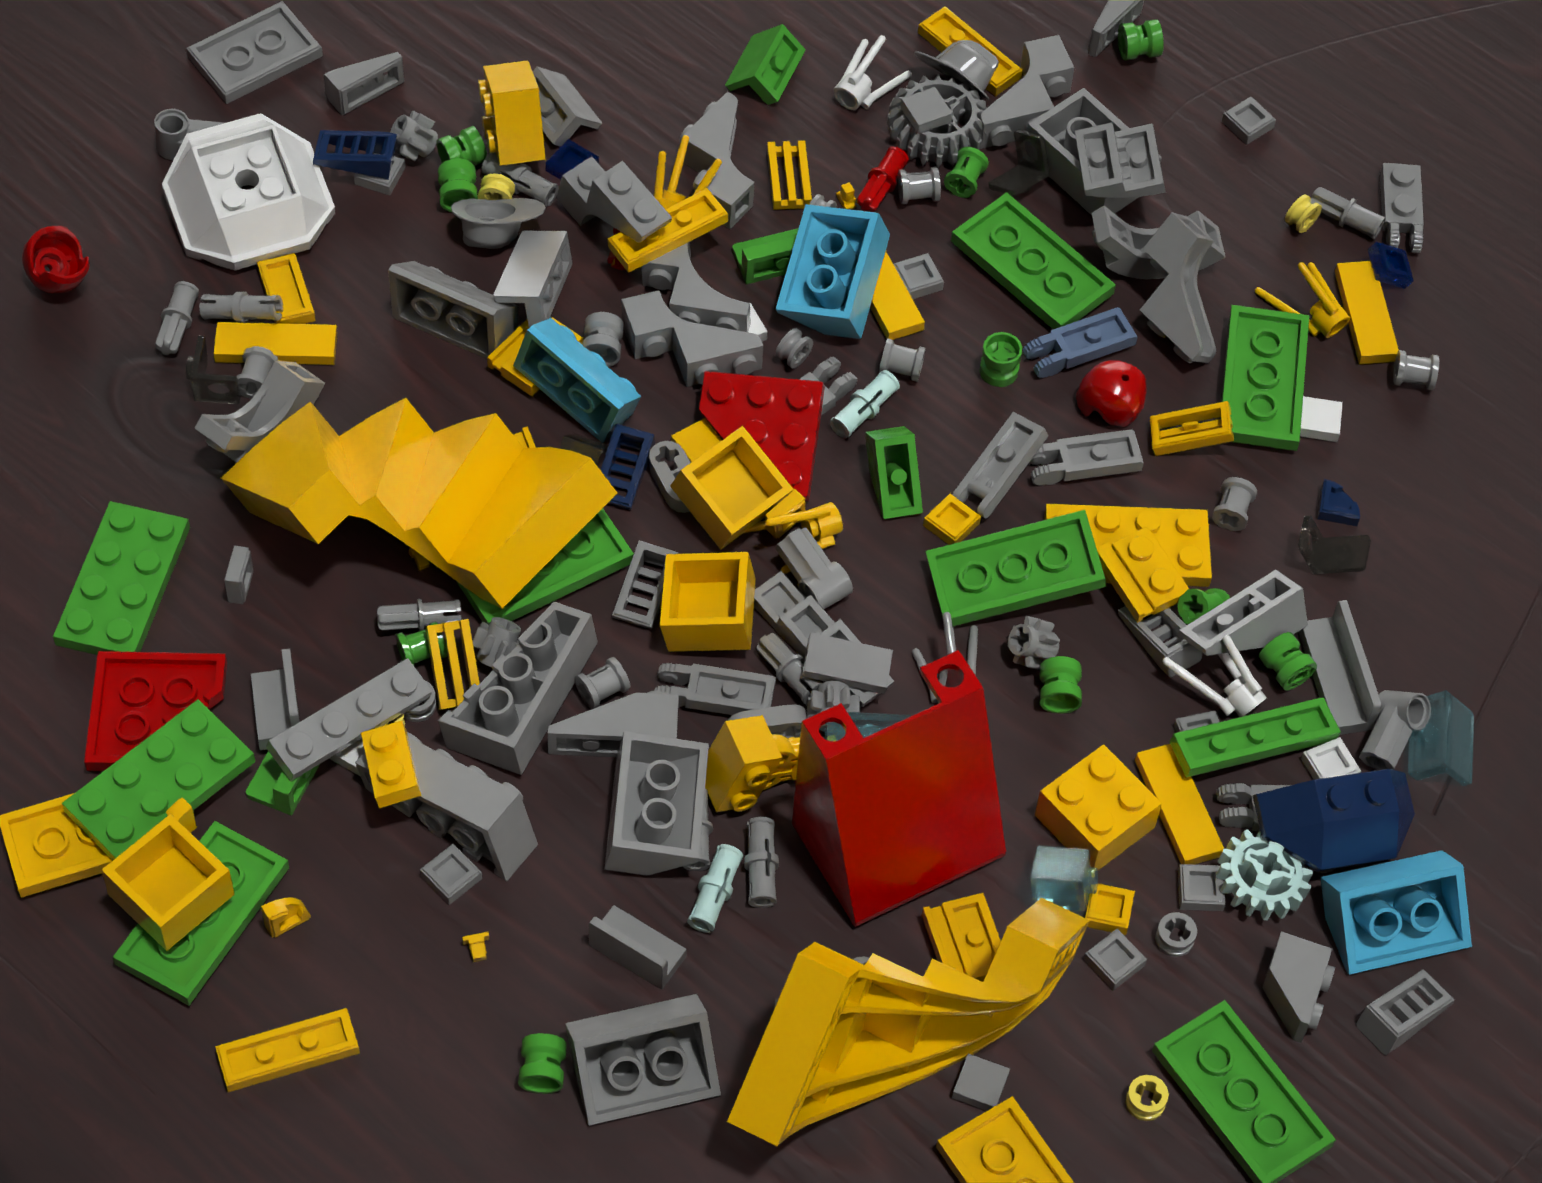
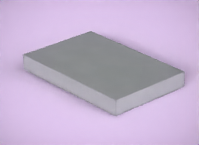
(254, 52)

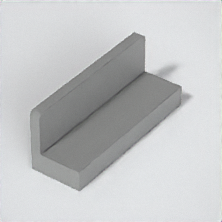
(536, 273)
(1342, 670)

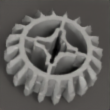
(942, 142)

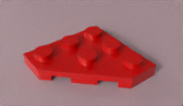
(777, 414)
(142, 693)

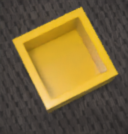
(512, 113)
(731, 487)
(708, 601)
(1098, 807)
(168, 882)

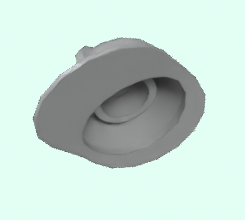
(966, 62)
(494, 222)

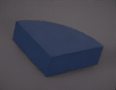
(1337, 505)

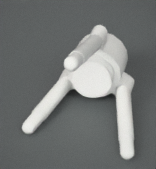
(855, 84)
(1242, 693)

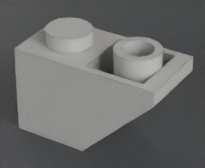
(1294, 981)

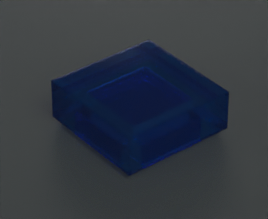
(567, 158)
(1390, 265)

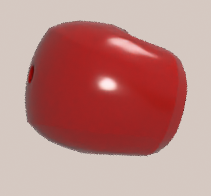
(61, 253)
(1109, 395)

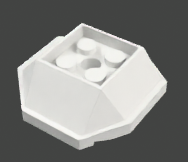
(241, 225)

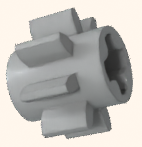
(414, 135)
(495, 639)
(1033, 642)
(829, 695)

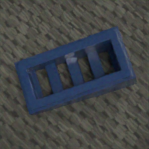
(368, 164)
(634, 439)

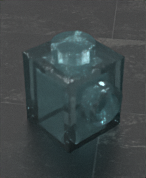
(1063, 877)

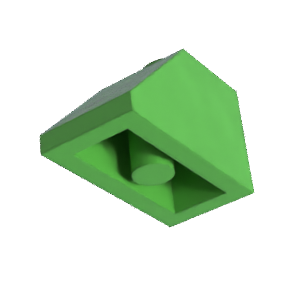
(894, 471)

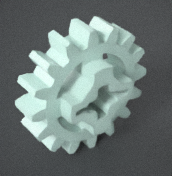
(1262, 876)

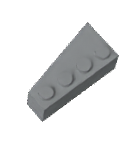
(519, 699)
(467, 805)

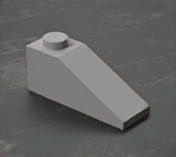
(1250, 617)
(601, 728)

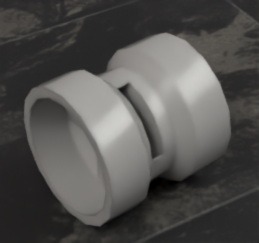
(603, 332)

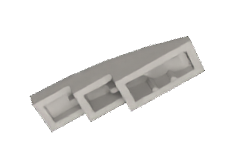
(798, 616)

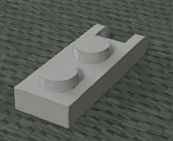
(1001, 463)

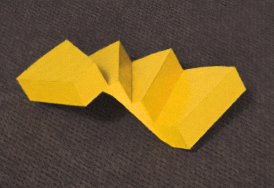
(452, 495)
(876, 1027)

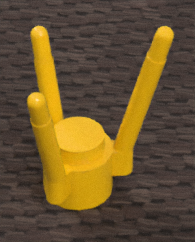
(669, 197)
(1326, 313)
(820, 521)

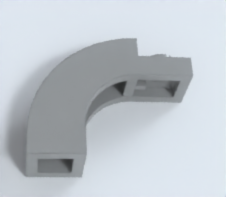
(1125, 244)
(280, 396)

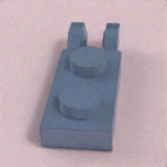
(1081, 342)

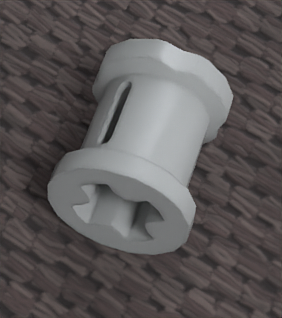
(919, 185)
(902, 359)
(255, 370)
(1416, 370)
(1233, 507)
(602, 683)

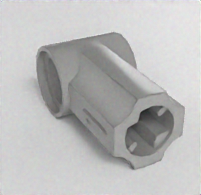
(171, 129)
(813, 570)
(1396, 720)

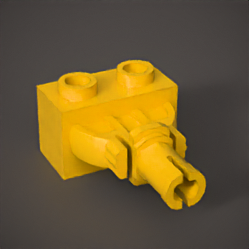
(746, 762)

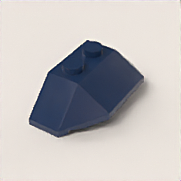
(1339, 818)

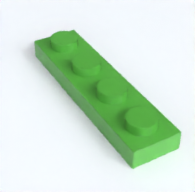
(1254, 737)

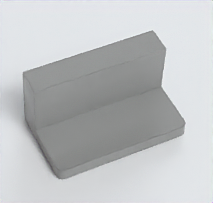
(562, 106)
(275, 700)
(636, 946)

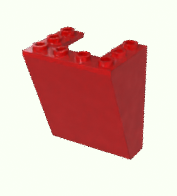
(904, 803)

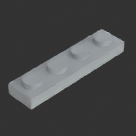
(343, 720)

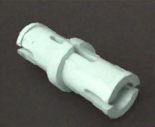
(864, 404)
(715, 888)

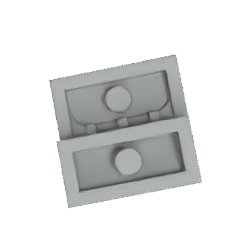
(1119, 161)

